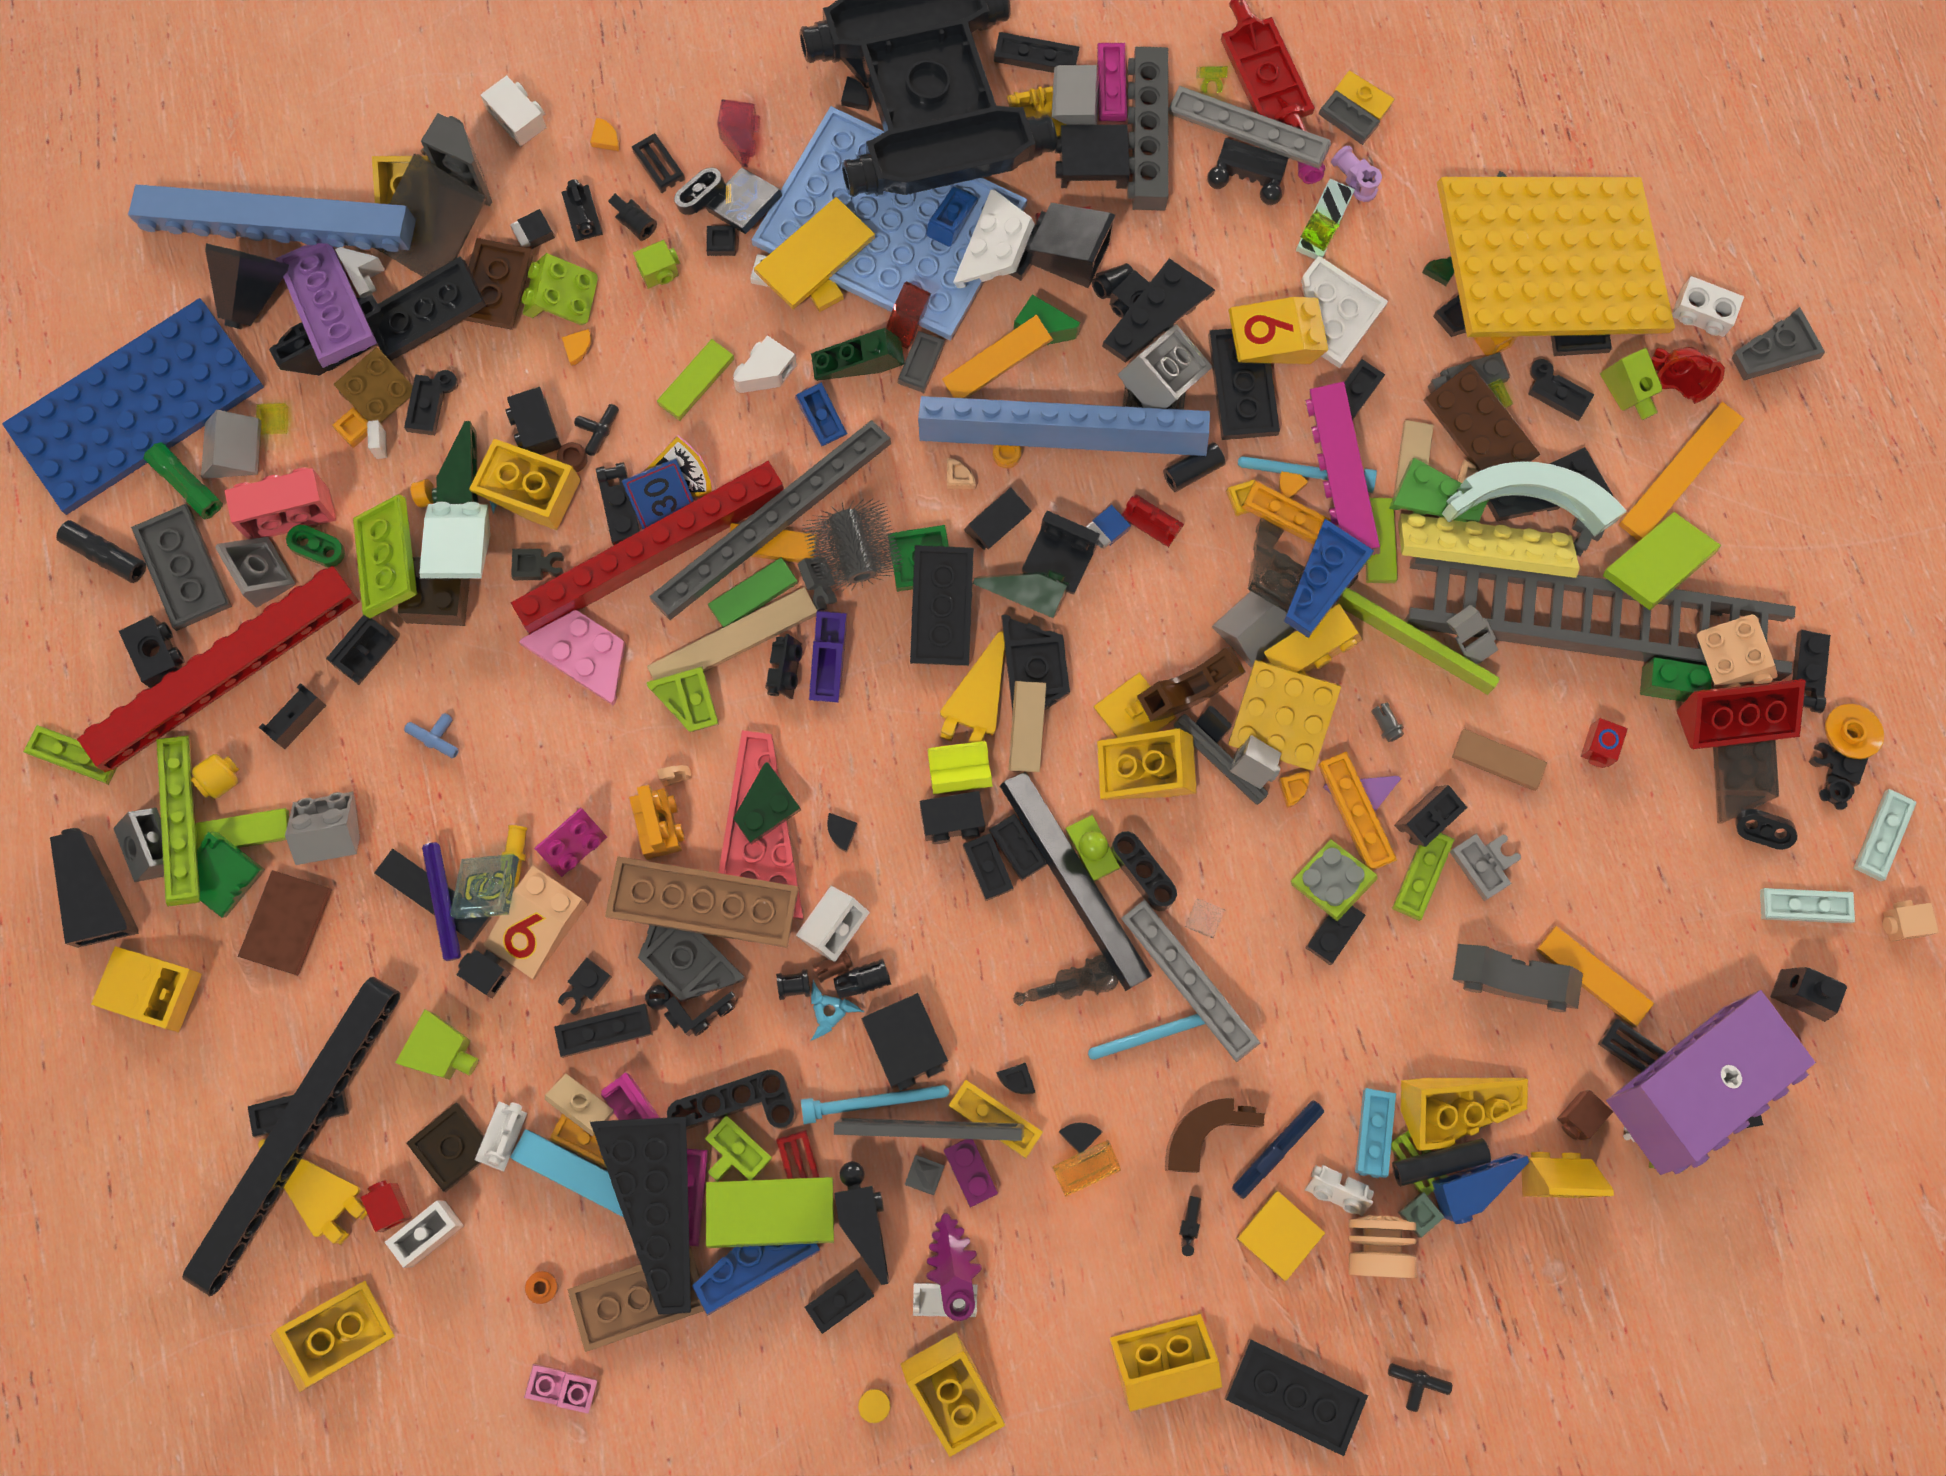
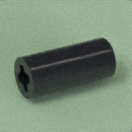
(1193, 468)

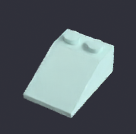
(455, 540)

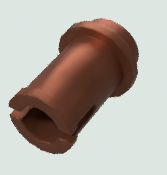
(842, 963)

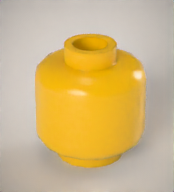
(215, 776)

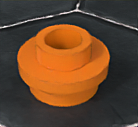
(551, 1287)

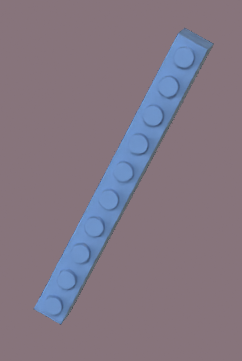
(272, 217)
(1064, 425)

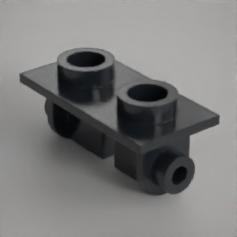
(581, 211)
(787, 654)

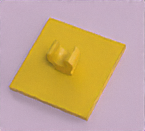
(1124, 711)

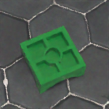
(224, 873)

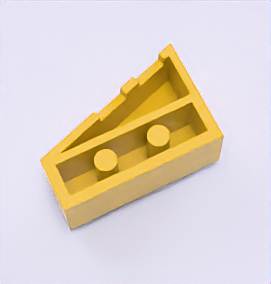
(1329, 639)

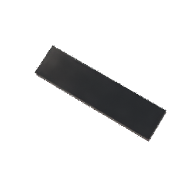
(414, 883)

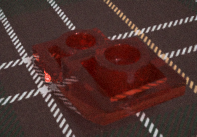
(908, 312)

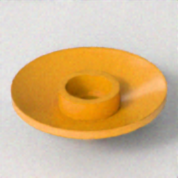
(1861, 724)

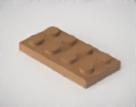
(622, 1306)

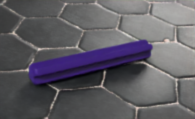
(441, 901)

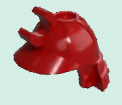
(1688, 372)

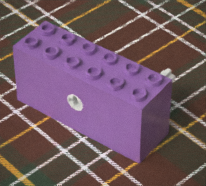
(1711, 1084)

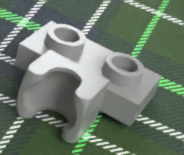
(1484, 864)

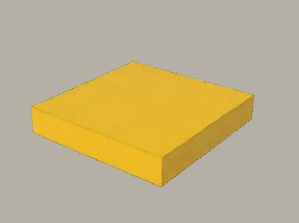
(1280, 1235)

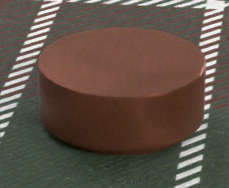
(573, 455)

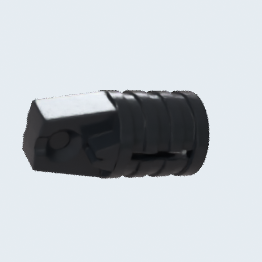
(633, 217)
(862, 979)

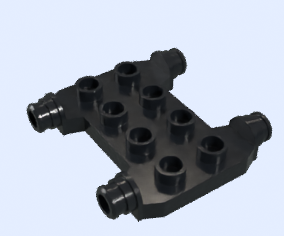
(927, 93)

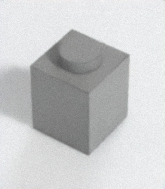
(1256, 762)

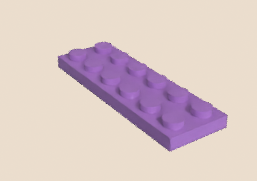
(326, 303)

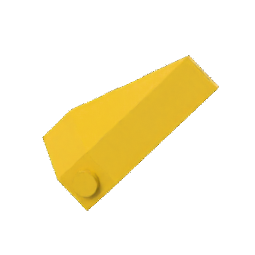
(1451, 1108)

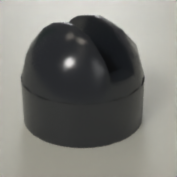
(657, 1004)

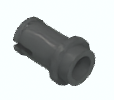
(1388, 723)

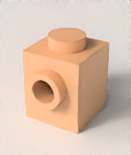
(1909, 921)

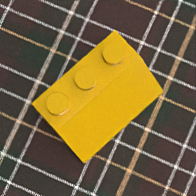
(1166, 1362)

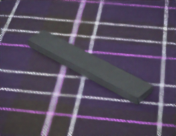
(929, 1129)

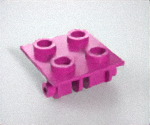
(571, 842)

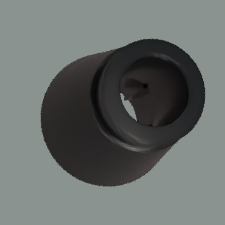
(1109, 279)

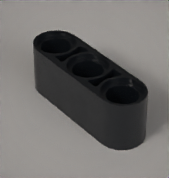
(1148, 885)

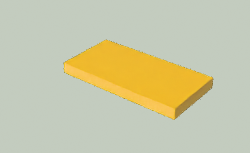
(814, 253)

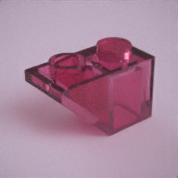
(736, 129)

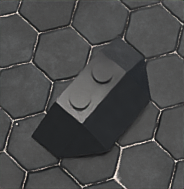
(295, 350)

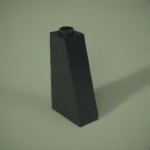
(87, 892)

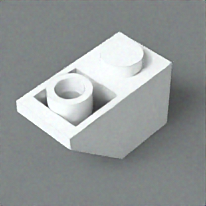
(766, 368)

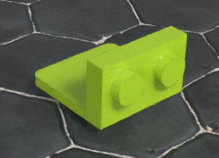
(559, 289)

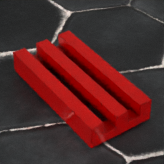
(785, 1160)

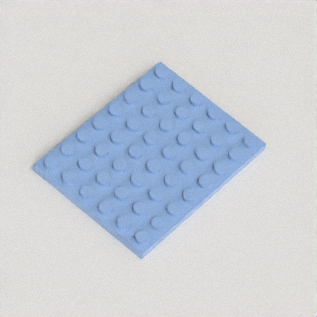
(899, 223)

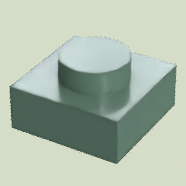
(1423, 1213)

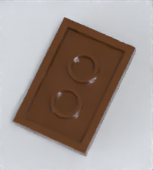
(501, 278)

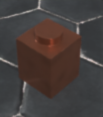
(1584, 1115)

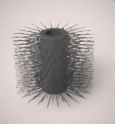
(852, 545)

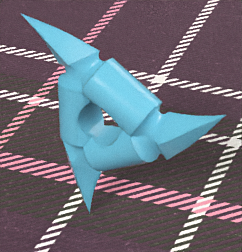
(827, 1022)

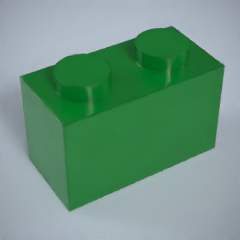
(1673, 679)

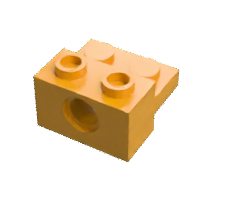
(655, 836)

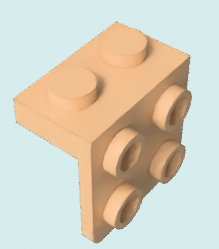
(1737, 653)

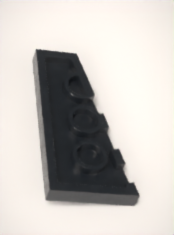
(1160, 305)
(1517, 506)

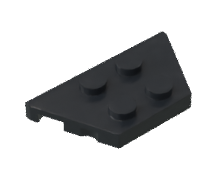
(1035, 657)

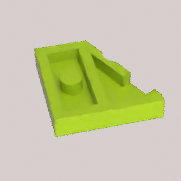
(687, 698)

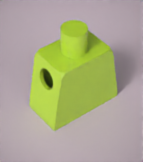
(1634, 383)
(437, 1048)

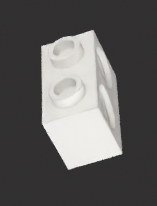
(1709, 301)

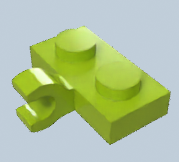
(736, 1150)

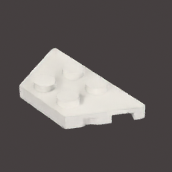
(996, 241)

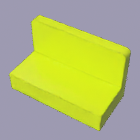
(959, 767)

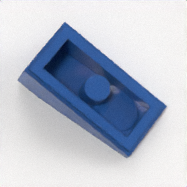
(950, 216)
(820, 414)

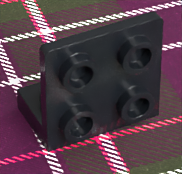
(1063, 549)

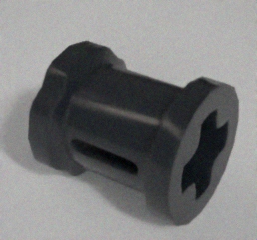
(793, 984)

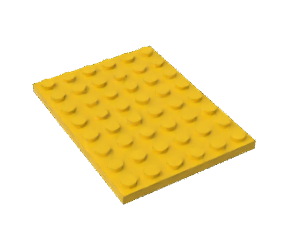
(1554, 256)

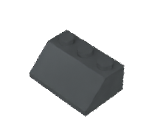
(452, 152)

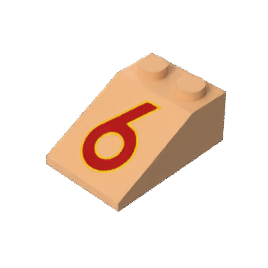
(536, 922)

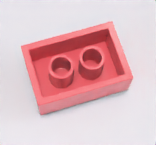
(280, 503)

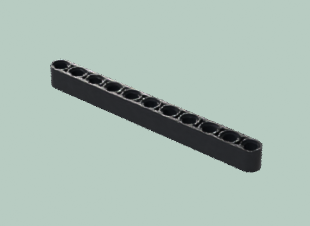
(291, 1137)

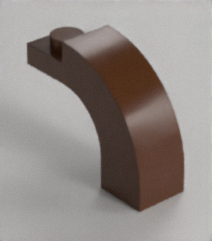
(1191, 688)
(1187, 1138)

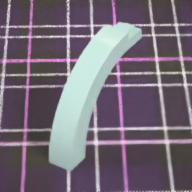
(1545, 481)

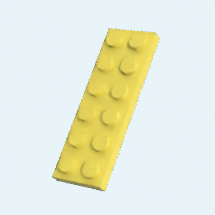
(1488, 545)

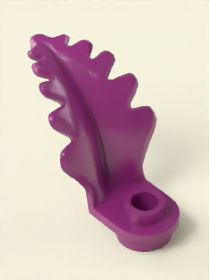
(953, 1268)

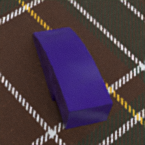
(828, 656)

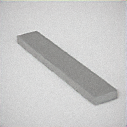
(1249, 127)
(1191, 981)

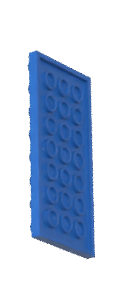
(138, 396)

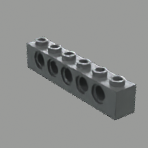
(1152, 64)

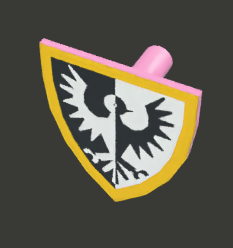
(691, 465)

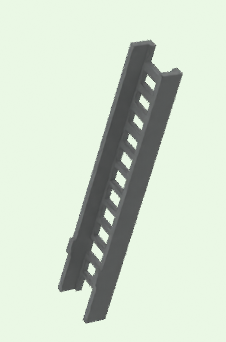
(1584, 641)

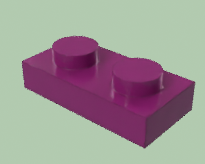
(970, 1172)

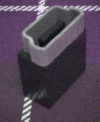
(532, 230)

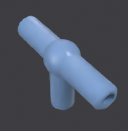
(433, 738)

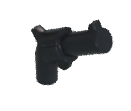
(1190, 1228)

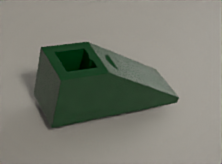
(859, 356)

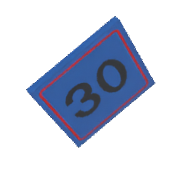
(657, 492)

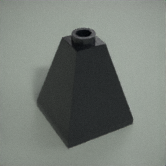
(241, 283)

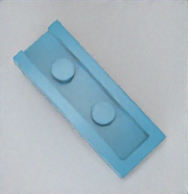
(1375, 1133)

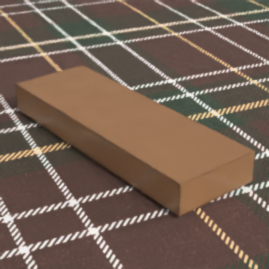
(1499, 760)

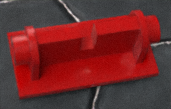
(1152, 520)

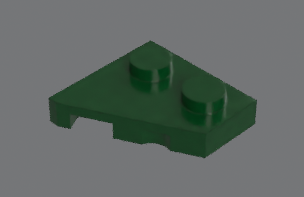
(765, 805)

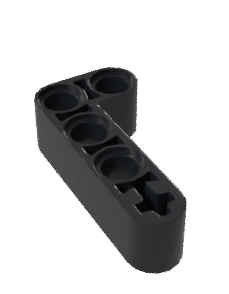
(729, 1105)

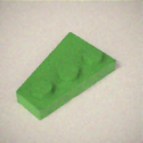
(1427, 490)

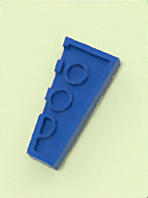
(1328, 573)
(746, 1270)

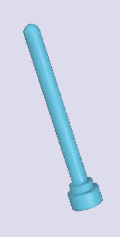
(1305, 471)
(1145, 1036)
(814, 1109)

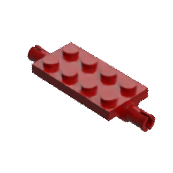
(1266, 68)

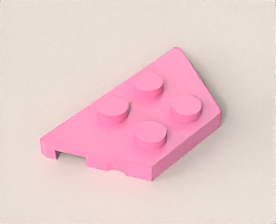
(581, 652)

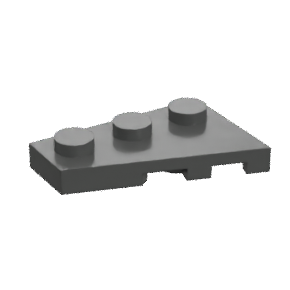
(1783, 346)

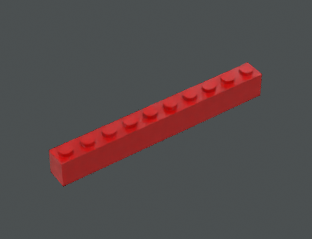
(648, 548)
(217, 670)

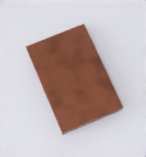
(284, 923)

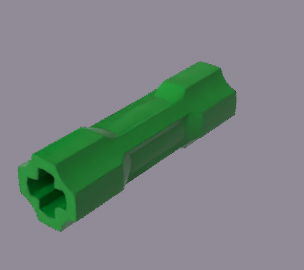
(193, 491)

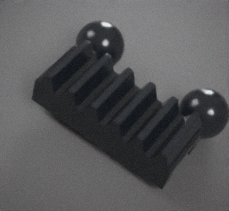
(1251, 163)

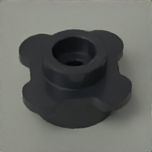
(1845, 790)

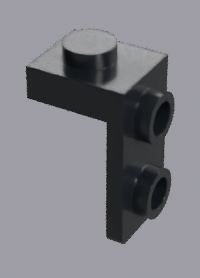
(678, 1016)

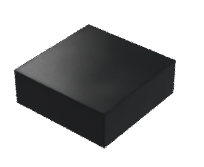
(721, 241)

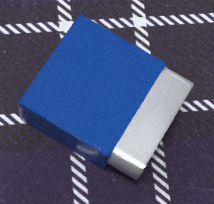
(1110, 526)

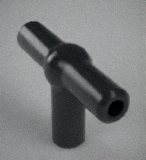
(599, 430)
(1419, 1381)

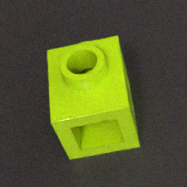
(657, 264)

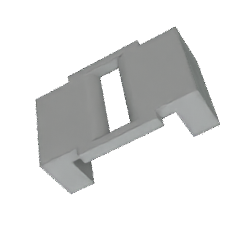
(1466, 625)

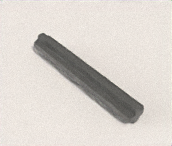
(1219, 758)

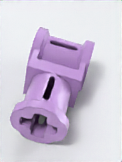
(1358, 174)

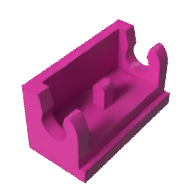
(628, 1099)

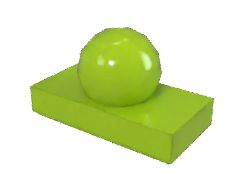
(1092, 848)

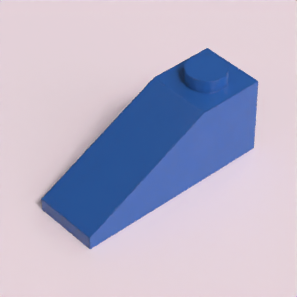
(1475, 1188)

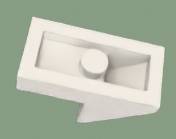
(360, 269)

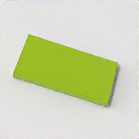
(384, 556)
(1661, 560)
(769, 1212)

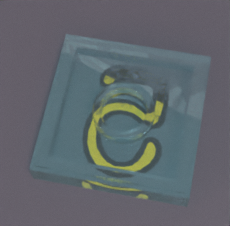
(484, 886)

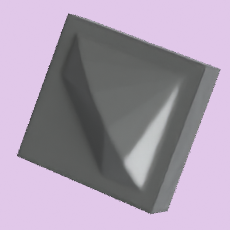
(924, 1175)

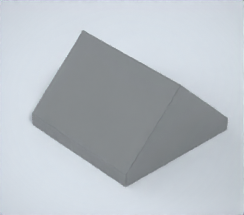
(1075, 94)
(230, 445)
(256, 569)
(1253, 627)

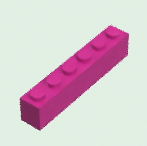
(1342, 463)

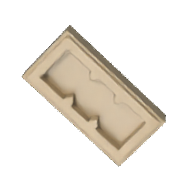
(578, 1103)

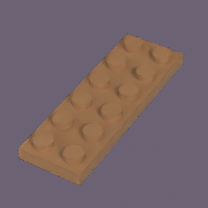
(702, 902)

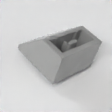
(323, 828)

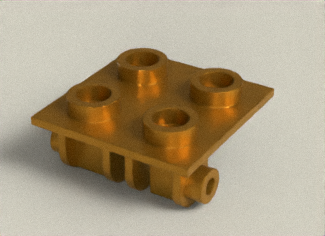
(374, 386)

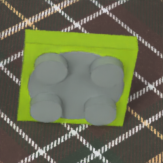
(1334, 880)

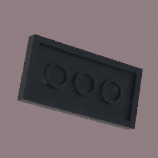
(427, 308)
(1242, 391)
(941, 605)
(1296, 1397)

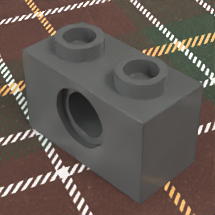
(141, 843)

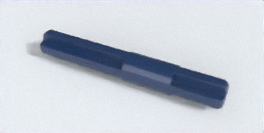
(1276, 1151)

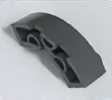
(1499, 974)

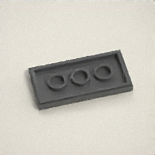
(181, 567)

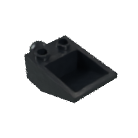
(860, 1218)

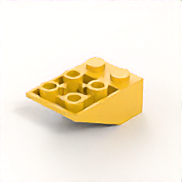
(146, 989)

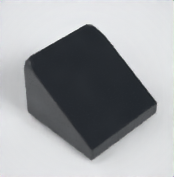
(1214, 724)

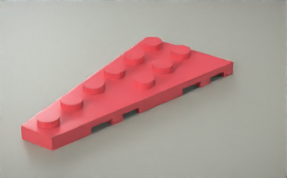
(772, 854)

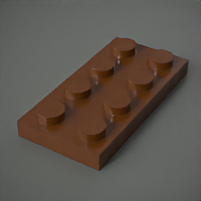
(1479, 422)

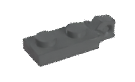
(1489, 368)

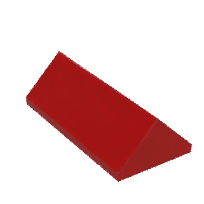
(1743, 714)

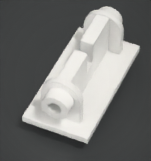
(501, 1135)
(1352, 1197)

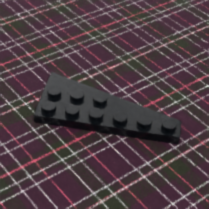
(651, 1186)

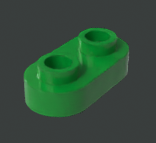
(317, 546)

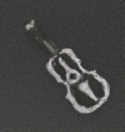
(1072, 982)

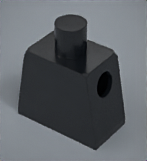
(1813, 994)

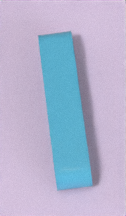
(566, 1169)

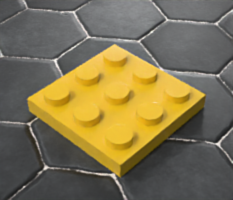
(1286, 713)

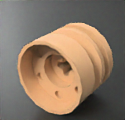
(1382, 1247)

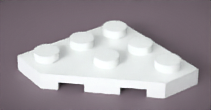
(1345, 307)

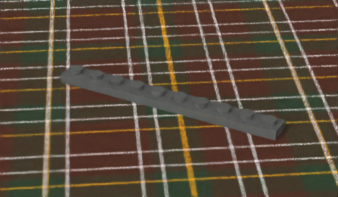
(770, 520)

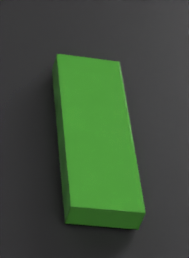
(753, 593)

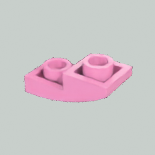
(560, 1388)

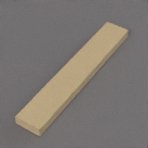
(738, 636)

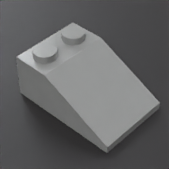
(1165, 370)

